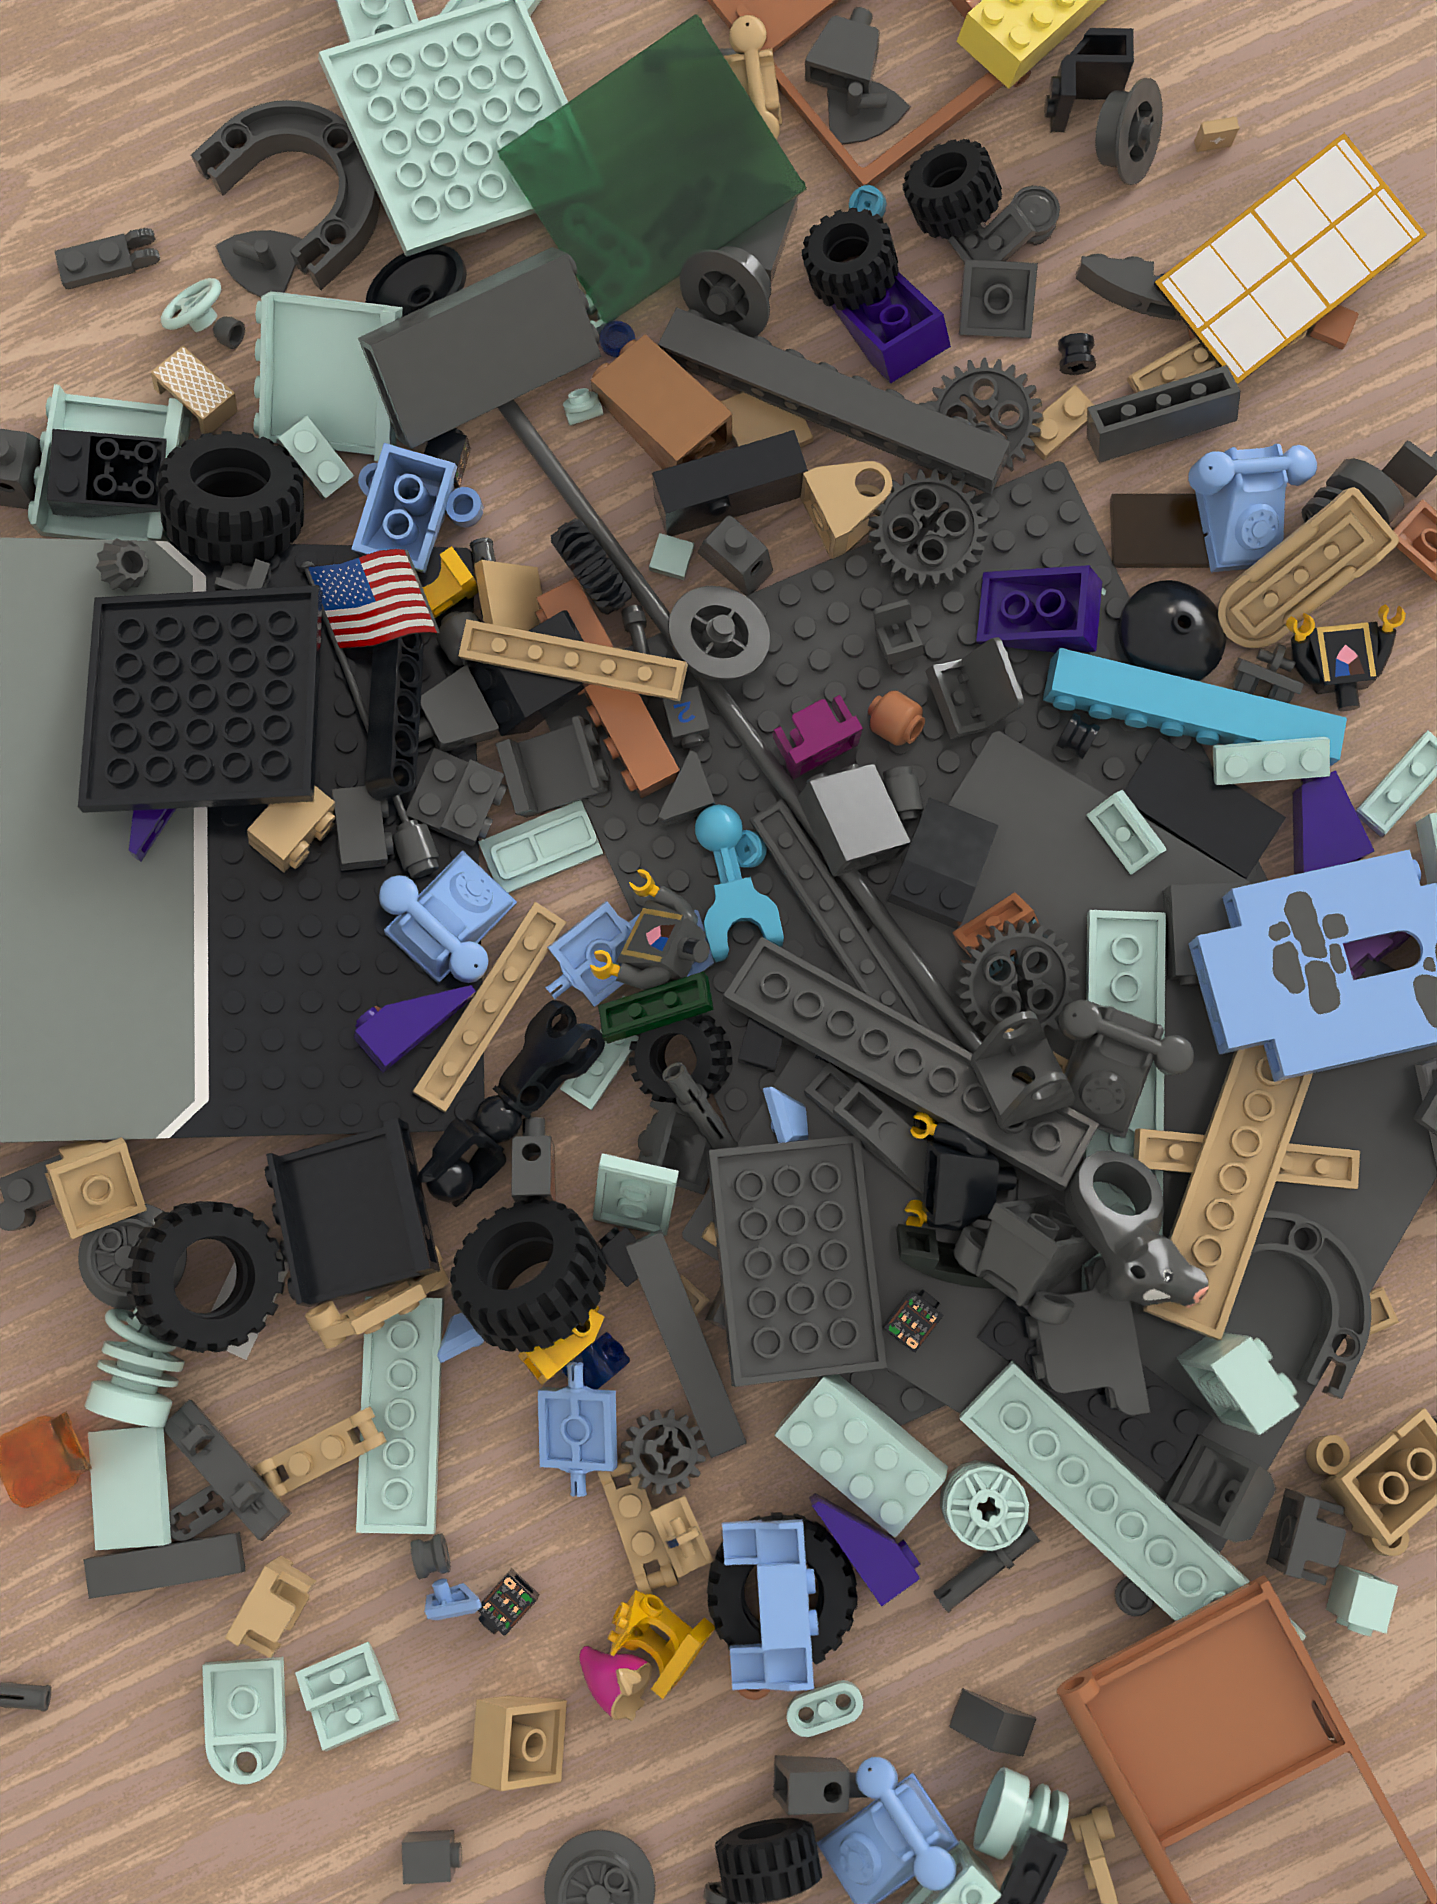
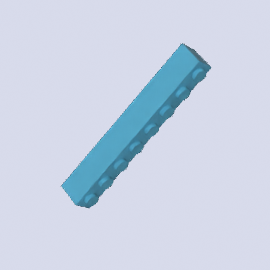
(1181, 704)

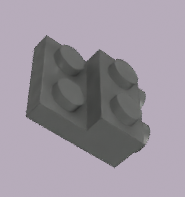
(456, 797)

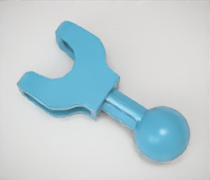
(736, 900)

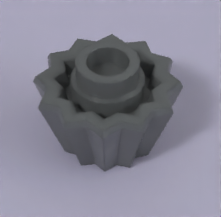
(122, 564)

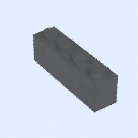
(1163, 413)

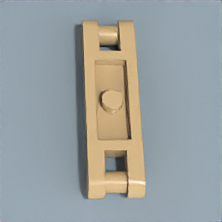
(321, 1452)
(637, 1530)

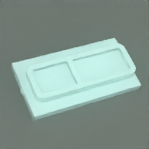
(541, 847)

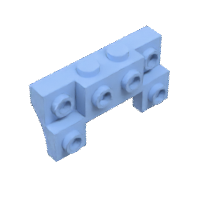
(785, 1617)

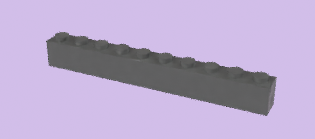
(836, 400)

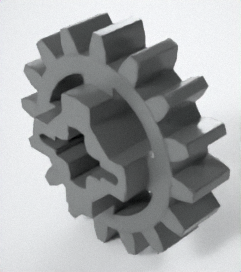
(666, 1436)

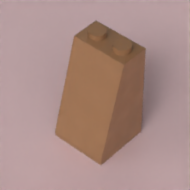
(662, 405)

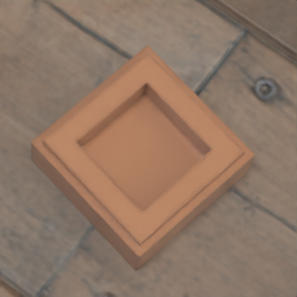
(1335, 327)

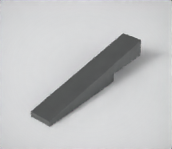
(685, 1343)

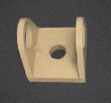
(838, 504)

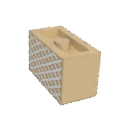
(196, 389)

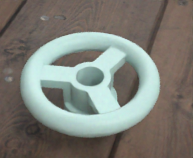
(195, 306)
(135, 1332)

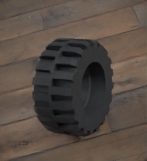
(231, 498)
(254, 1285)
(548, 1303)
(835, 1599)

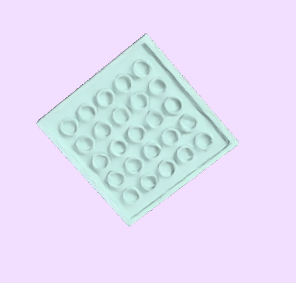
(435, 110)

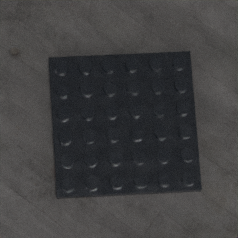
(202, 699)

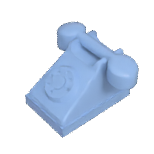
(1244, 500)
(409, 503)
(446, 919)
(890, 1838)

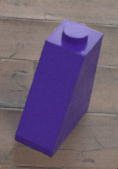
(1326, 826)

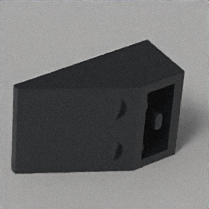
(104, 473)

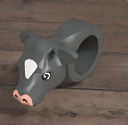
(1137, 1259)

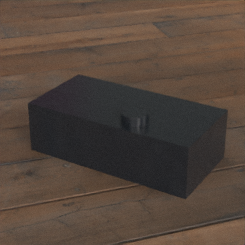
(729, 483)

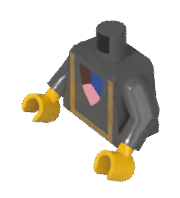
(661, 942)

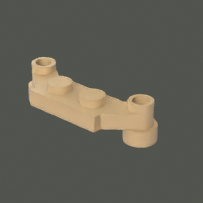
(370, 1314)
(1093, 1830)

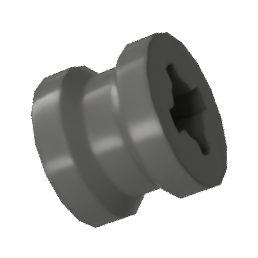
(430, 1556)

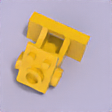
(451, 585)
(548, 1361)
(672, 1657)

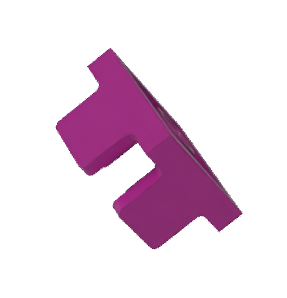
(818, 736)

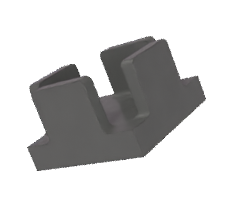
(1304, 1537)

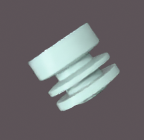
(134, 1384)
(974, 1484)
(1010, 1812)

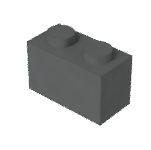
(361, 829)

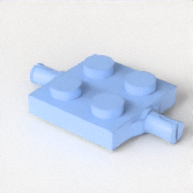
(576, 949)
(577, 1429)

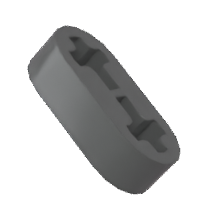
(205, 1519)

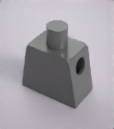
(844, 53)
(18, 459)
(735, 553)
(456, 713)
(813, 1785)

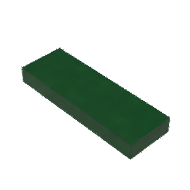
(655, 1007)

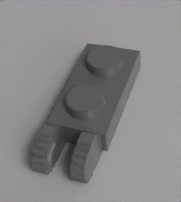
(106, 258)

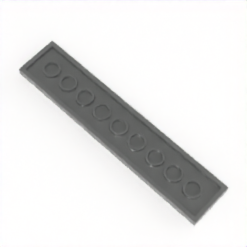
(900, 1059)

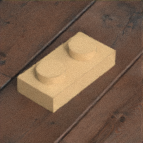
(1061, 421)

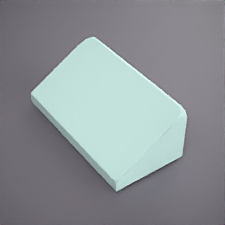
(1126, 832)

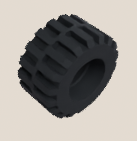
(952, 188)
(844, 237)
(709, 1048)
(768, 1860)

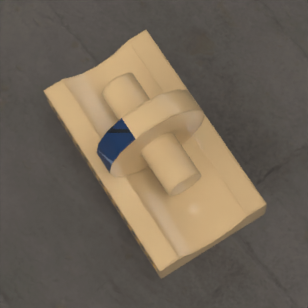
(681, 1536)

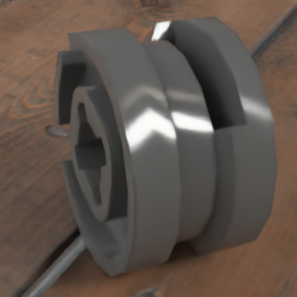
(1041, 210)

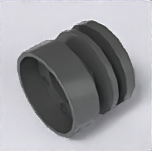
(1371, 482)

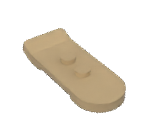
(1305, 570)

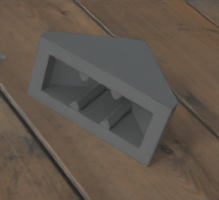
(688, 794)
(992, 1723)

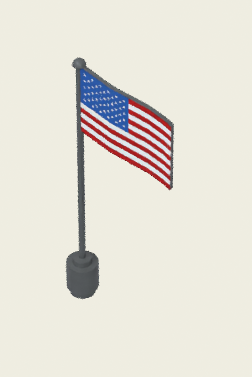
(366, 606)

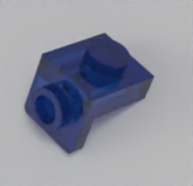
(601, 1361)

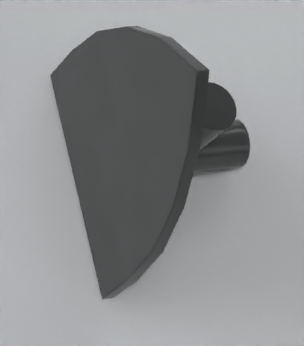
(863, 116)
(259, 260)

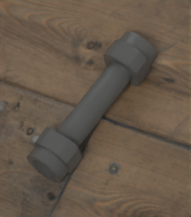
(635, 623)

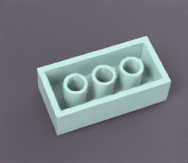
(1240, 1381)
(862, 1452)

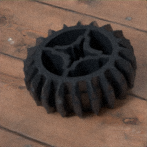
(591, 566)

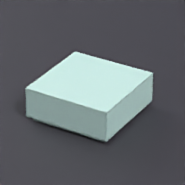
(671, 556)

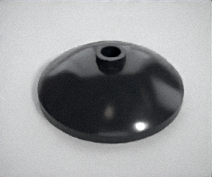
(418, 279)
(1156, 641)

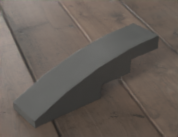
(164, 1565)

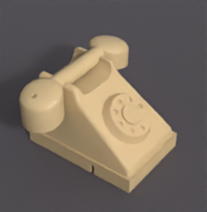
(755, 68)
(1385, 1484)

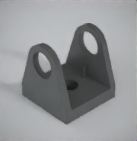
(1020, 1052)

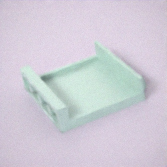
(319, 370)
(109, 417)

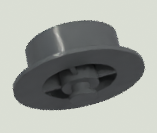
(1130, 130)
(728, 288)
(718, 633)
(105, 1257)
(599, 1870)

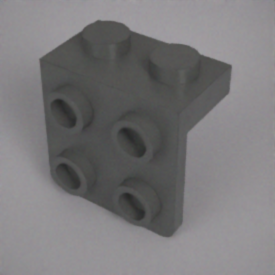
(976, 689)

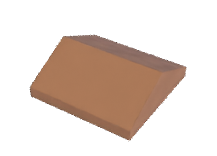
(1419, 537)

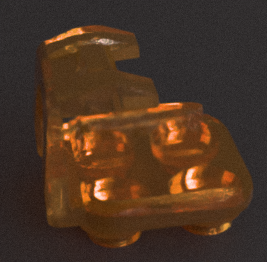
(41, 1459)

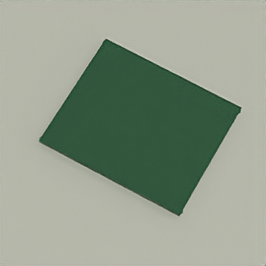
(652, 168)

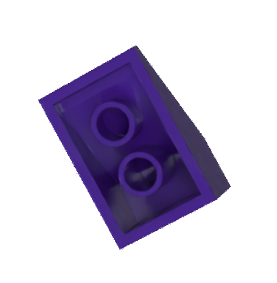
(897, 329)
(1041, 608)
(402, 1025)
(874, 1553)

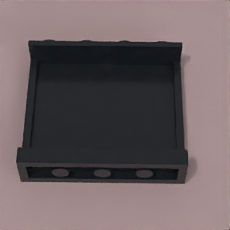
(352, 1215)

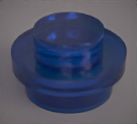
(615, 337)

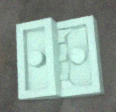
(347, 1696)

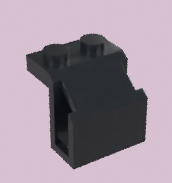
(1090, 72)

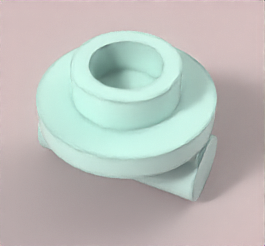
(582, 406)

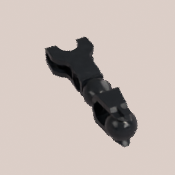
(533, 1076)

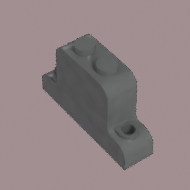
(1092, 1348)

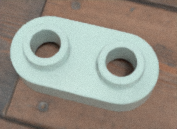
(826, 1712)

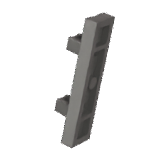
(226, 1471)

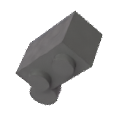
(23, 1194)

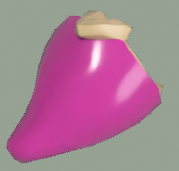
(615, 1681)

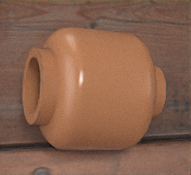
(896, 718)

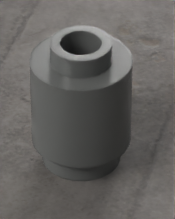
(904, 792)

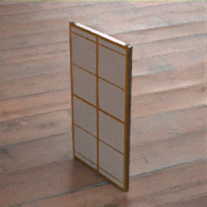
(1290, 258)

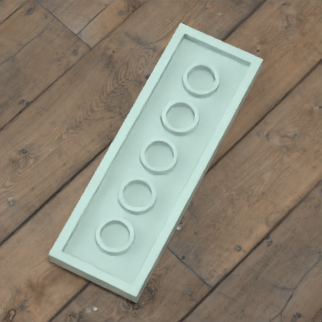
(404, 1393)

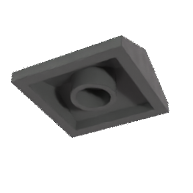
(997, 298)

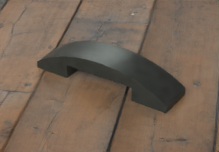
(934, 1258)

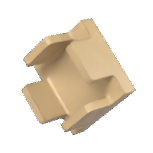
(94, 1185)
(271, 1607)

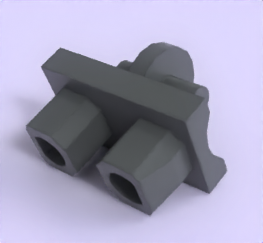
(1250, 674)

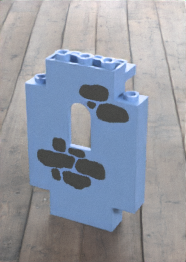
(1286, 975)

